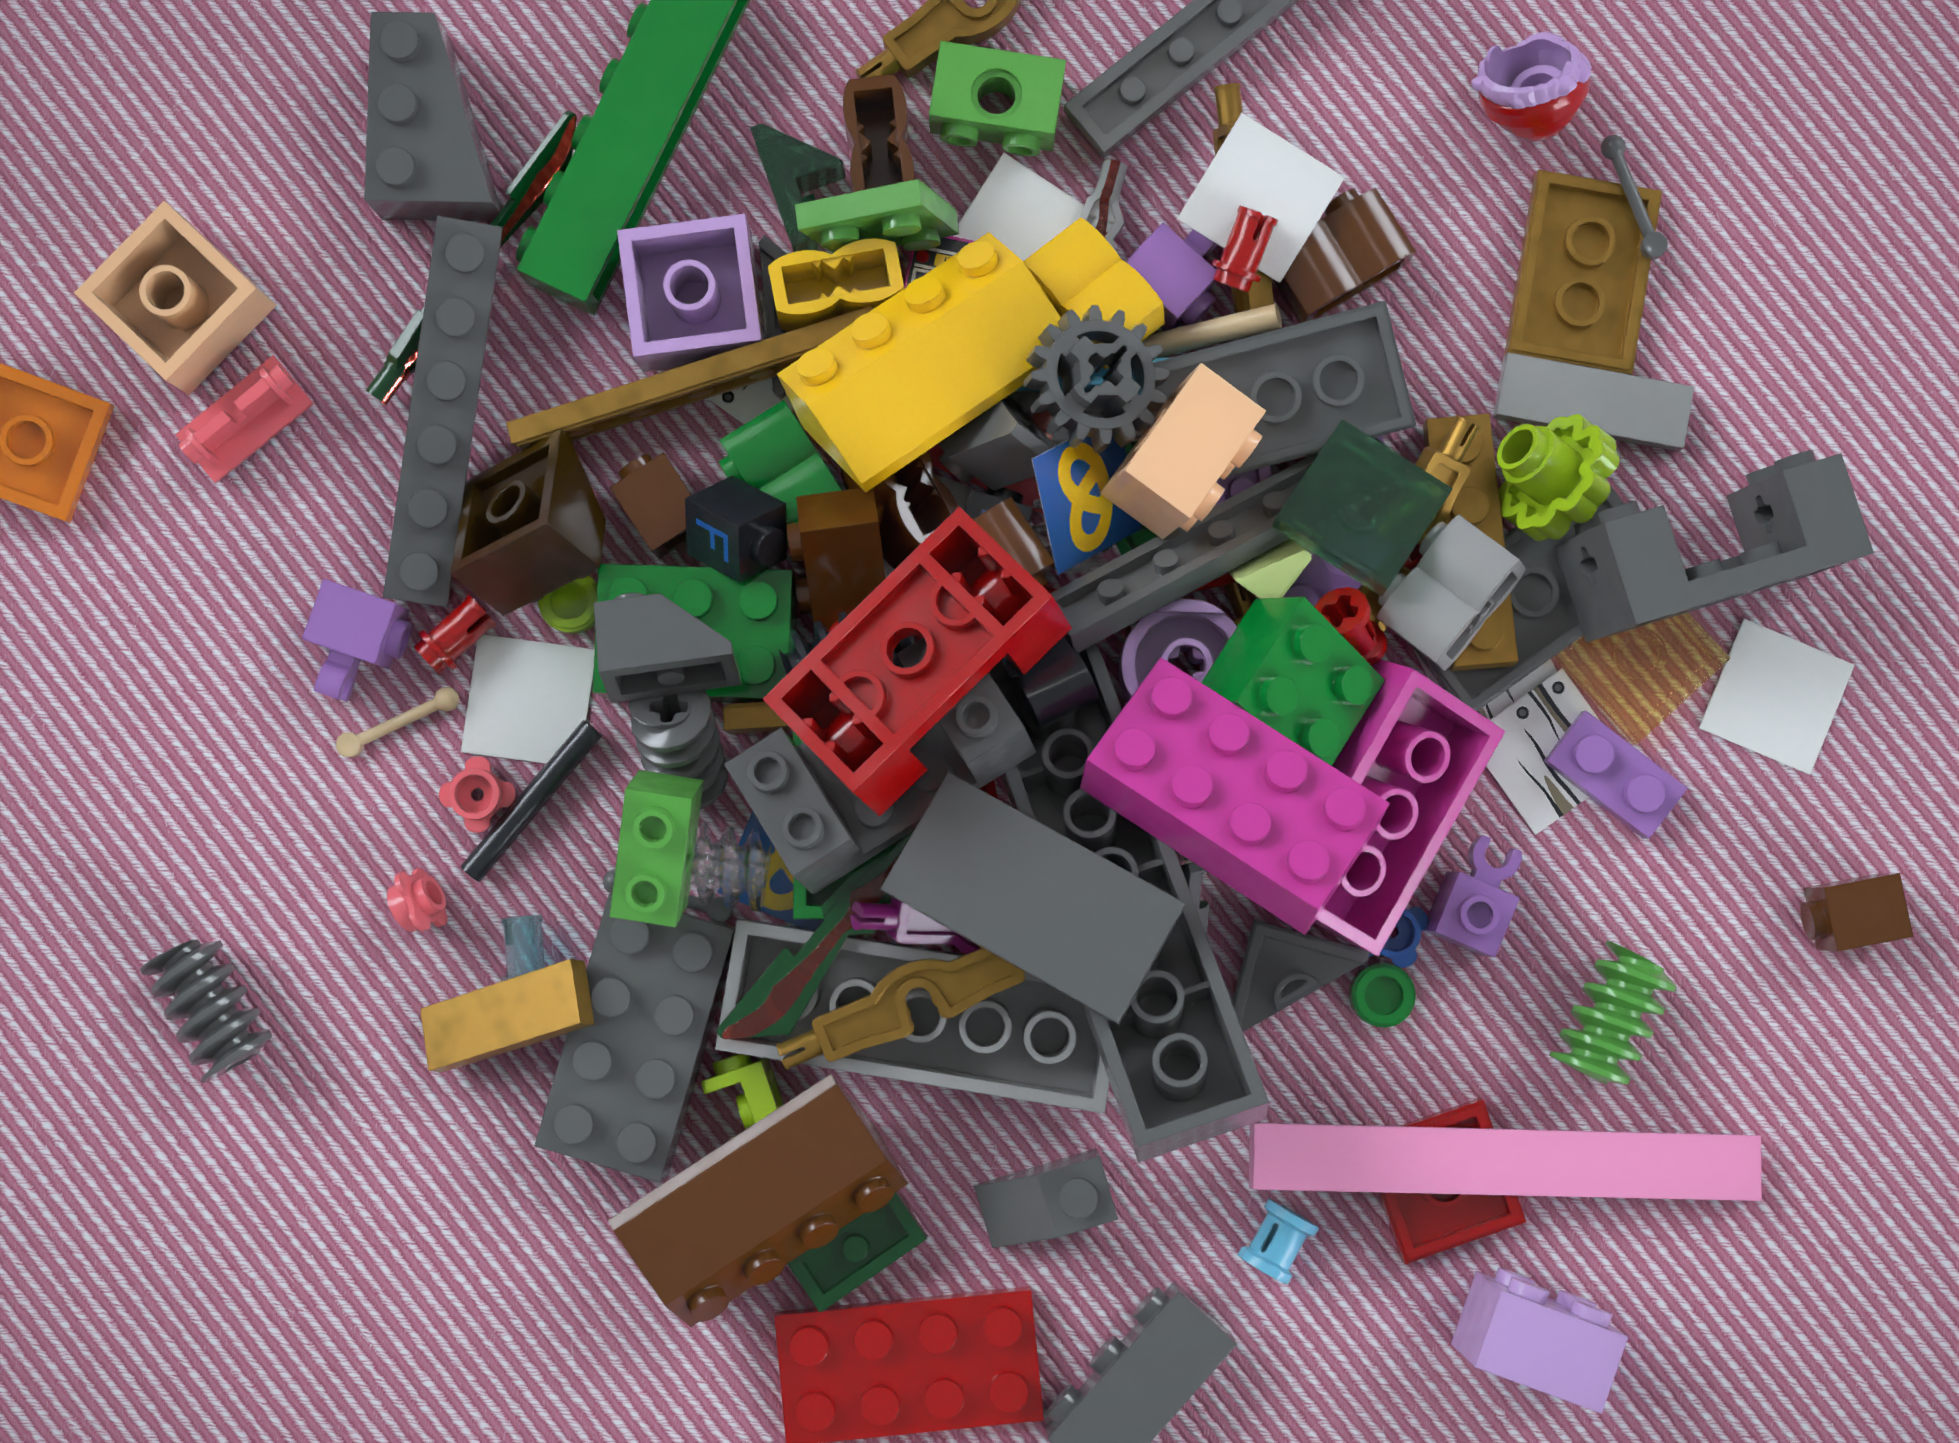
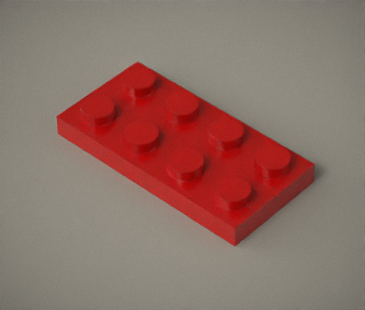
(909, 1366)

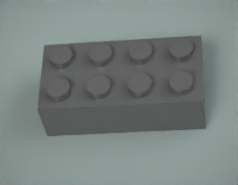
(634, 1071)

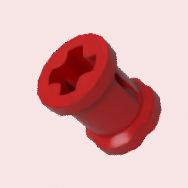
(1350, 615)

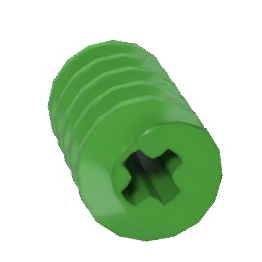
(1614, 1016)

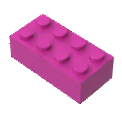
(1424, 759)
(1232, 795)

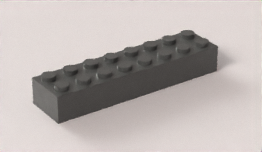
(1179, 1049)

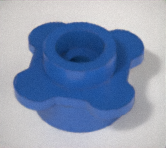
(1402, 946)

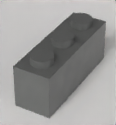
(1144, 1375)

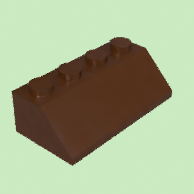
(759, 1202)

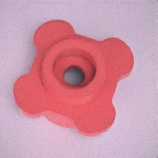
(459, 791)
(417, 901)

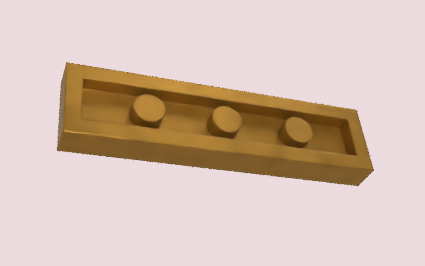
(1480, 505)

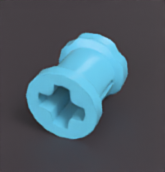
(1278, 1241)

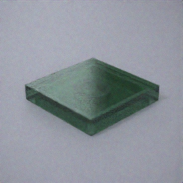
(1362, 507)

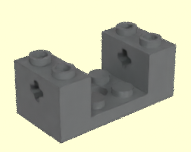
(1789, 521)
(830, 831)

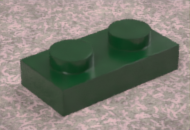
(858, 1252)

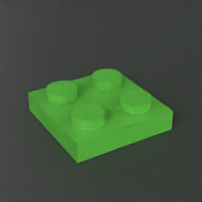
(896, 212)

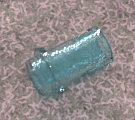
(523, 945)

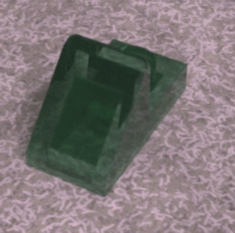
(791, 171)

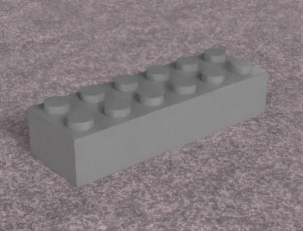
(1010, 1045)

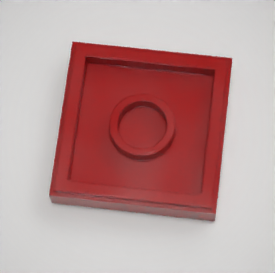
(1437, 1222)

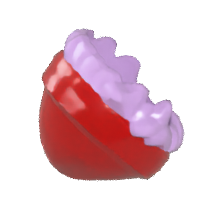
(1533, 85)

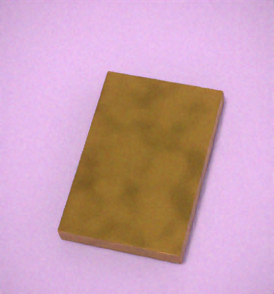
(1581, 273)

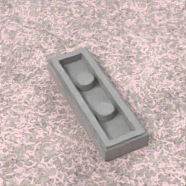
(1619, 403)

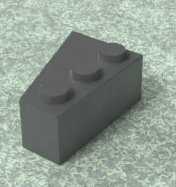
(421, 127)

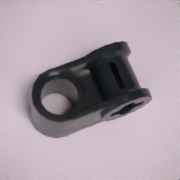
(1053, 685)

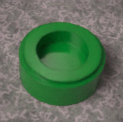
(1382, 995)

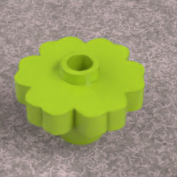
(1555, 475)

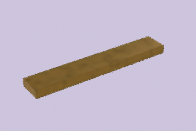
(677, 386)

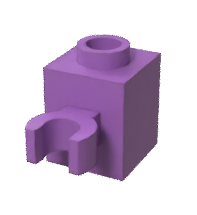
(1177, 273)
(354, 630)
(1472, 907)

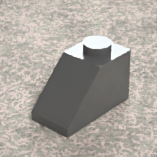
(995, 446)
(658, 649)
(1046, 1200)

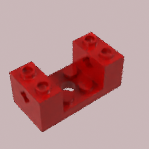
(972, 612)

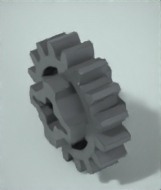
(1074, 358)

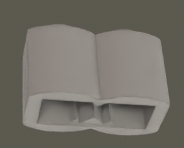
(1449, 590)

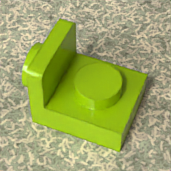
(758, 1081)

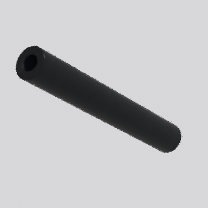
(531, 800)

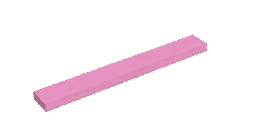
(1504, 1162)

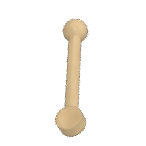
(352, 744)

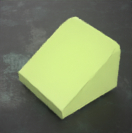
(1273, 571)

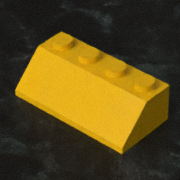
(921, 362)

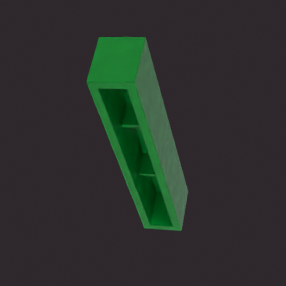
(625, 146)

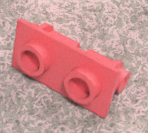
(243, 419)

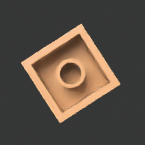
(175, 298)
(1177, 460)

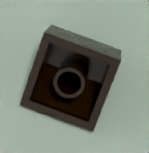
(528, 526)

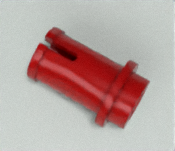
(1244, 249)
(454, 635)

